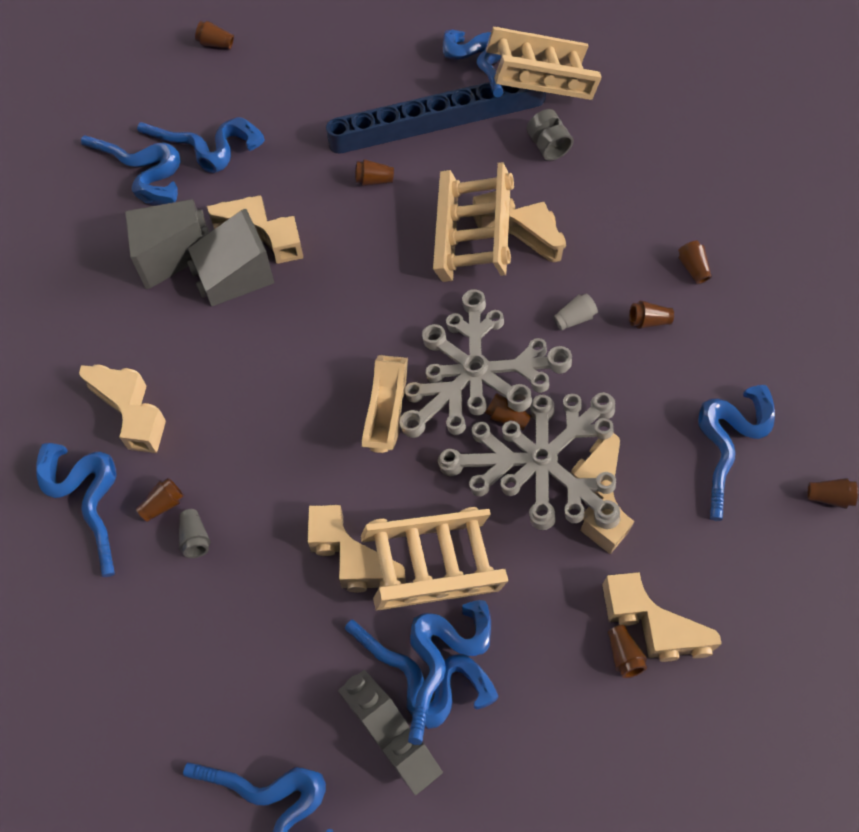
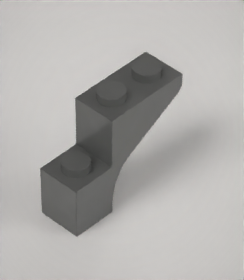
(390, 731)

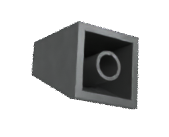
(161, 238)
(230, 260)

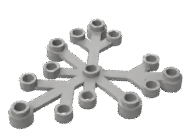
(525, 364)
(504, 459)

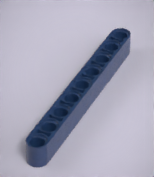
(426, 115)

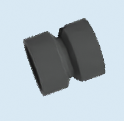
(549, 134)

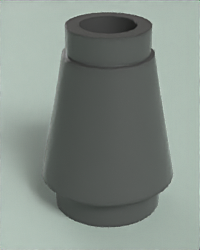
(192, 535)

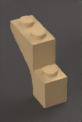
(530, 224)
(278, 234)
(124, 392)
(385, 406)
(602, 459)
(358, 563)
(664, 632)

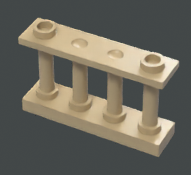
(542, 63)
(449, 213)
(424, 588)

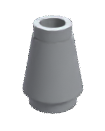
(576, 312)

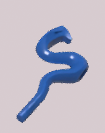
(478, 44)
(159, 152)
(218, 159)
(708, 422)
(105, 476)
(420, 640)
(441, 705)
(308, 782)

